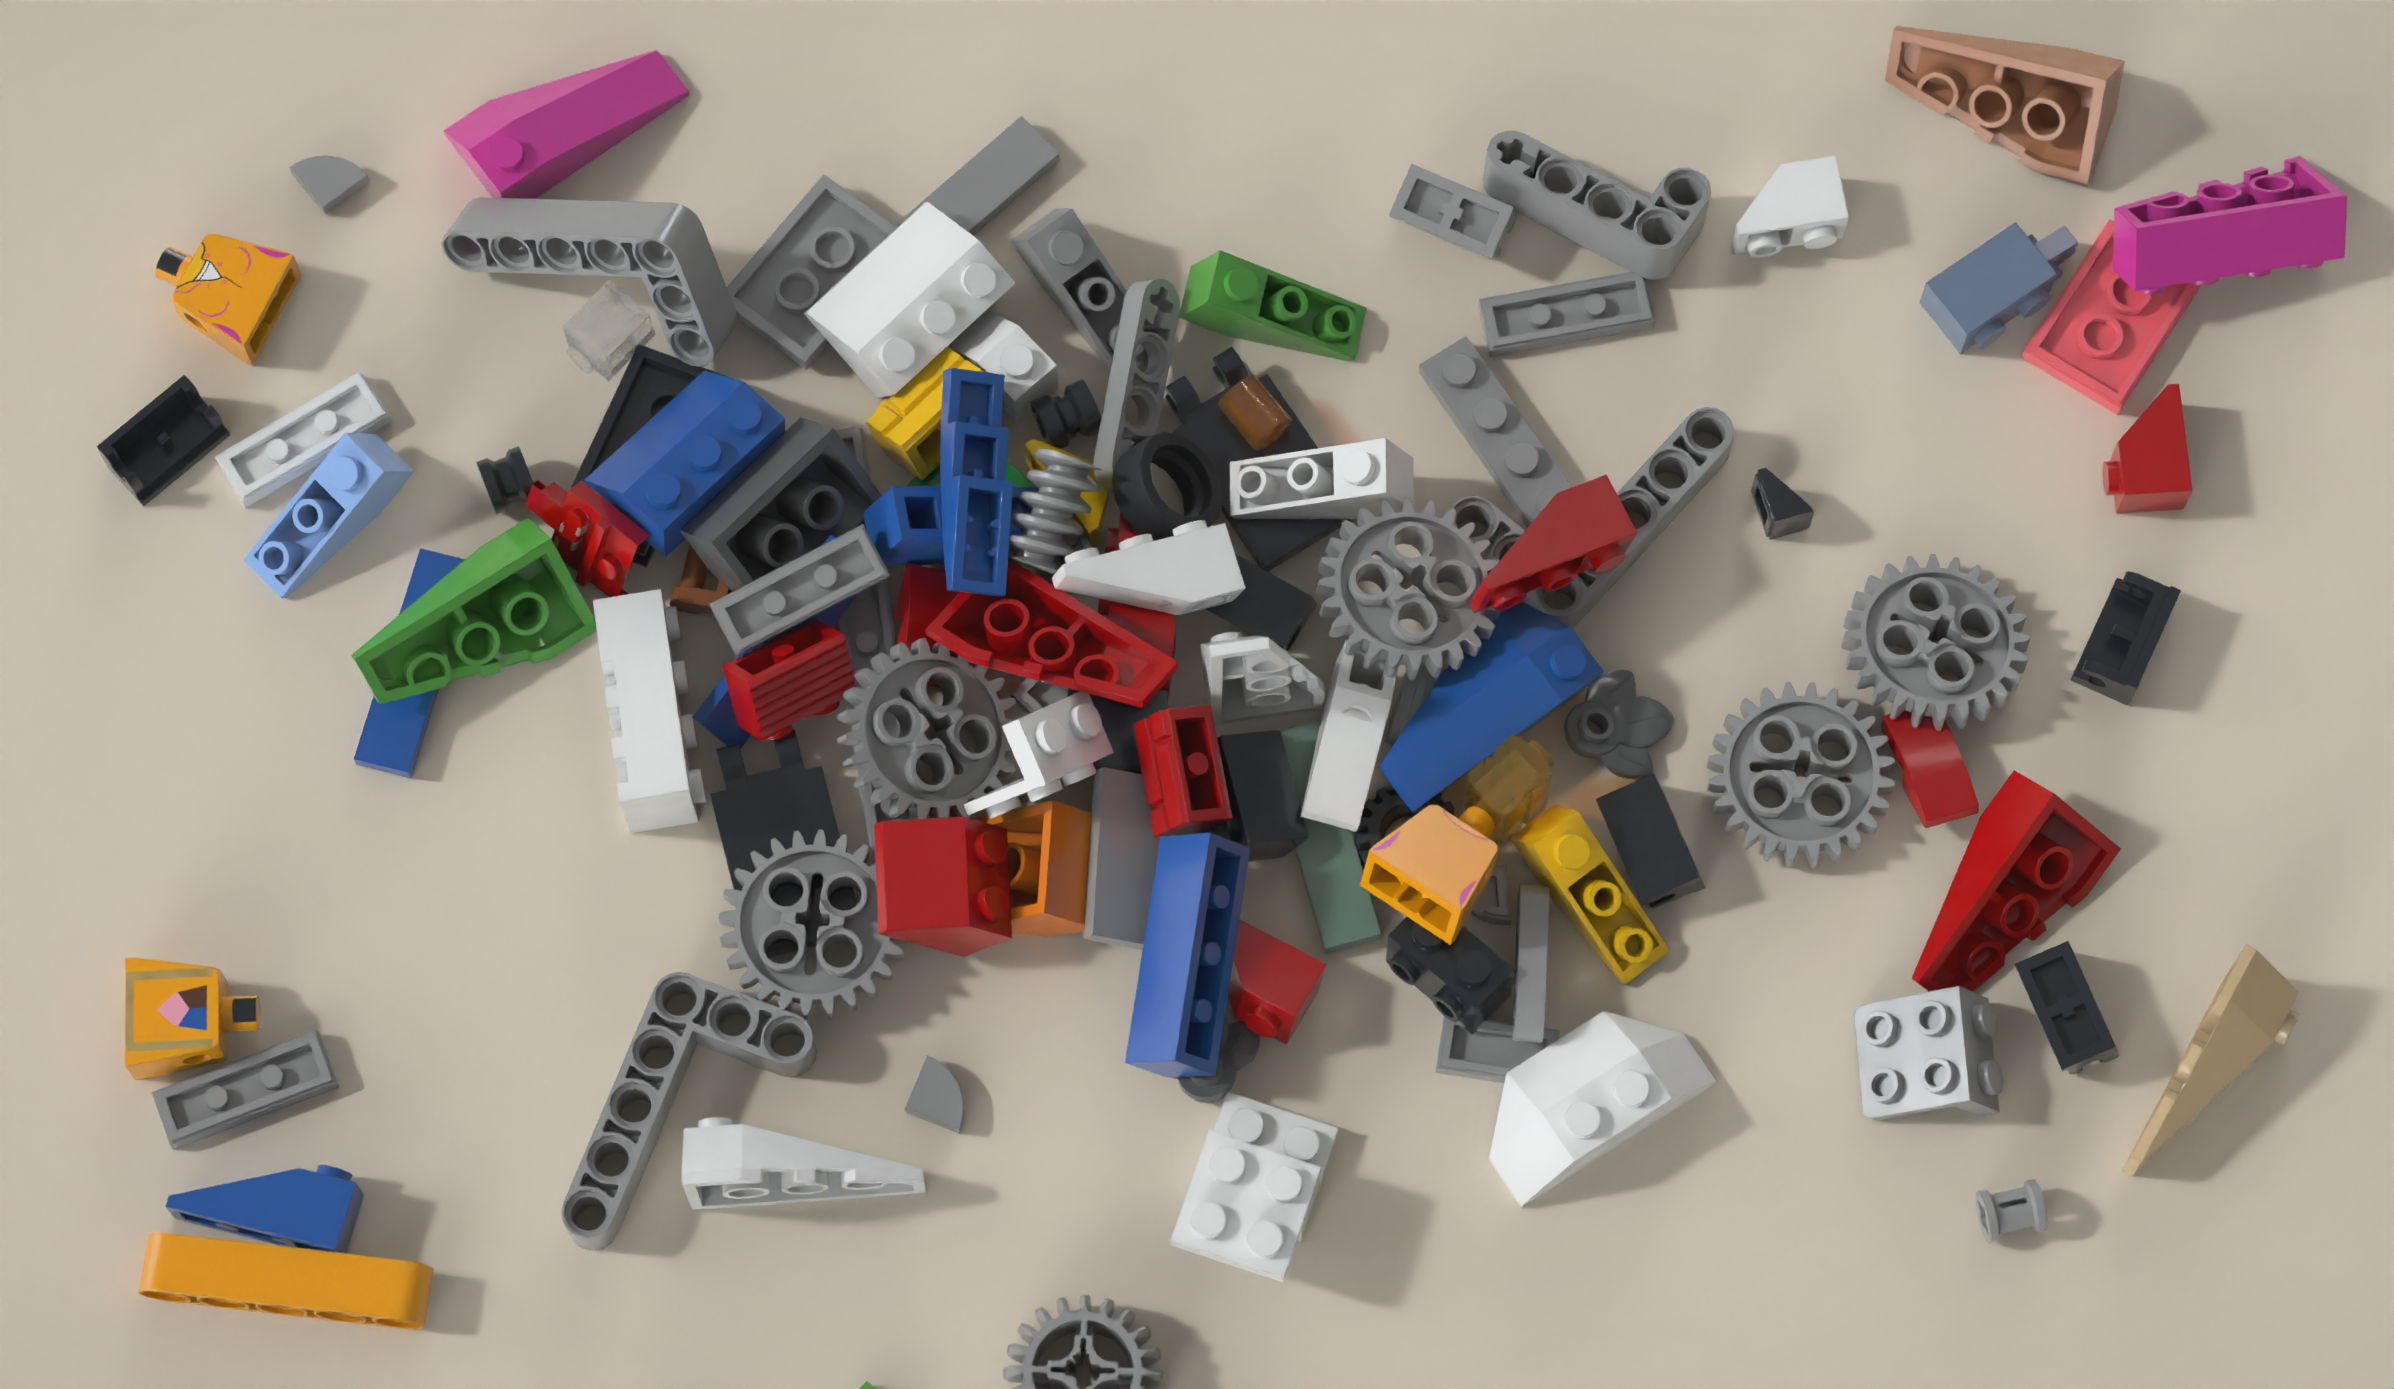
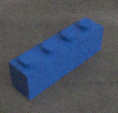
(1187, 955)

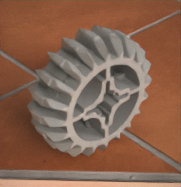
(1084, 1325)

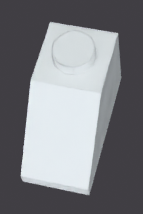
(1007, 350)

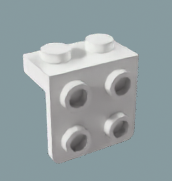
(1049, 746)

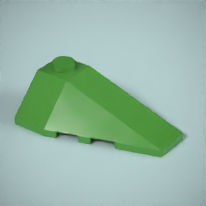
(489, 612)

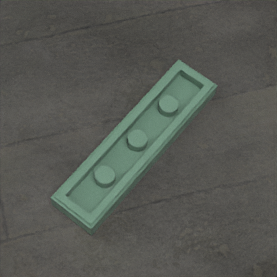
(1329, 860)

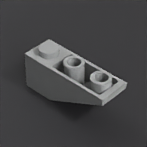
(1077, 279)

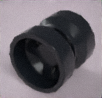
(1063, 417)

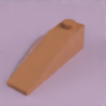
(2027, 97)

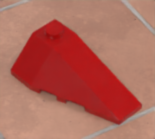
(2015, 874)

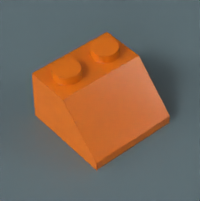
(1046, 867)

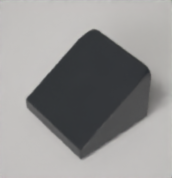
(1779, 506)

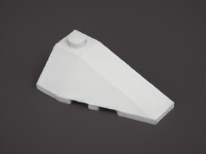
(756, 1166)

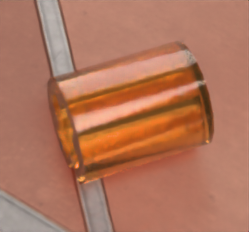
(1254, 412)

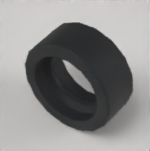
(1185, 465)

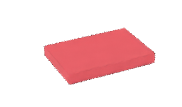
(2104, 331)

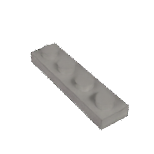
(1494, 428)

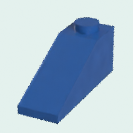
(908, 524)
(279, 1208)

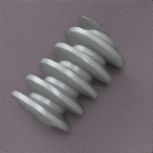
(1051, 510)

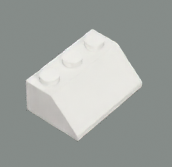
(909, 299)

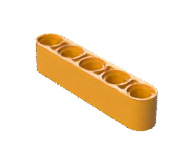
(286, 1280)

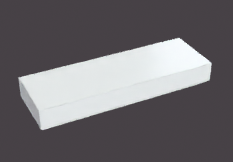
(301, 439)

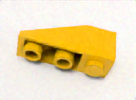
(1590, 891)

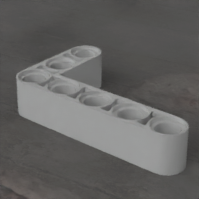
(607, 239)
(1639, 495)
(661, 1086)

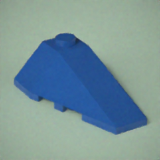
(1506, 689)

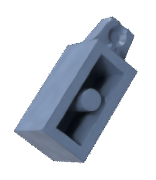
(1996, 284)

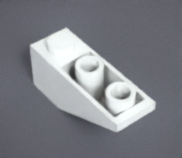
(1322, 482)
(1163, 575)
(1348, 740)

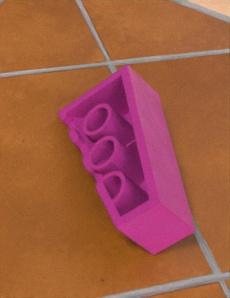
(2231, 229)

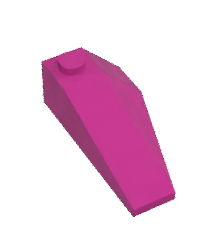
(550, 131)

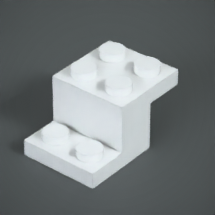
(1254, 1186)

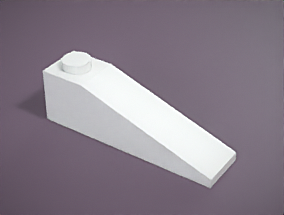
(1256, 679)

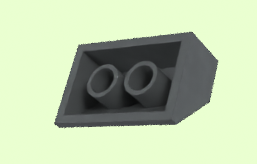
(782, 505)

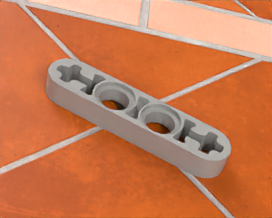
(1128, 381)

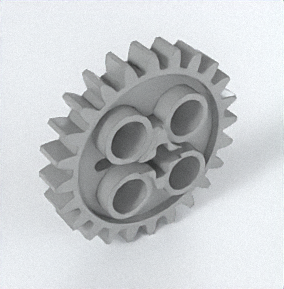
(1375, 619)
(1912, 678)
(892, 761)
(1796, 824)
(762, 921)

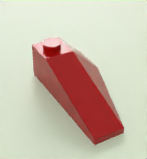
(1051, 640)

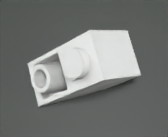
(1794, 208)

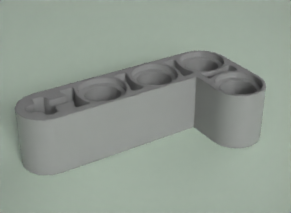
(1527, 171)

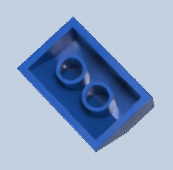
(687, 456)

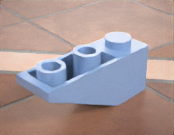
(328, 510)

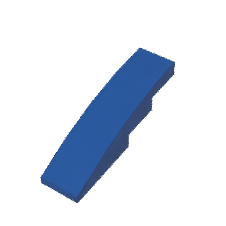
(973, 483)

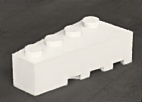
(646, 711)

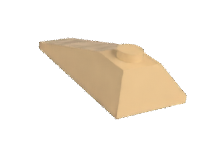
(2233, 1035)

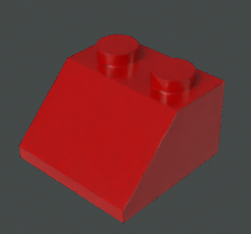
(943, 883)

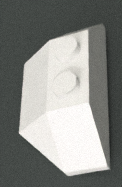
(1589, 1098)

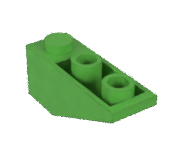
(1270, 308)

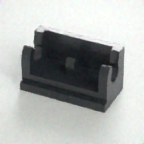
(163, 441)
(1267, 606)
(2125, 636)
(1650, 842)
(2066, 1008)

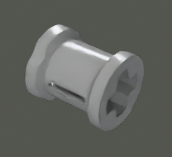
(2011, 1210)

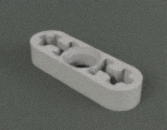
(1530, 963)

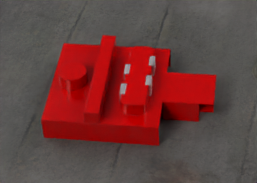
(588, 533)

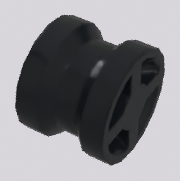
(506, 479)

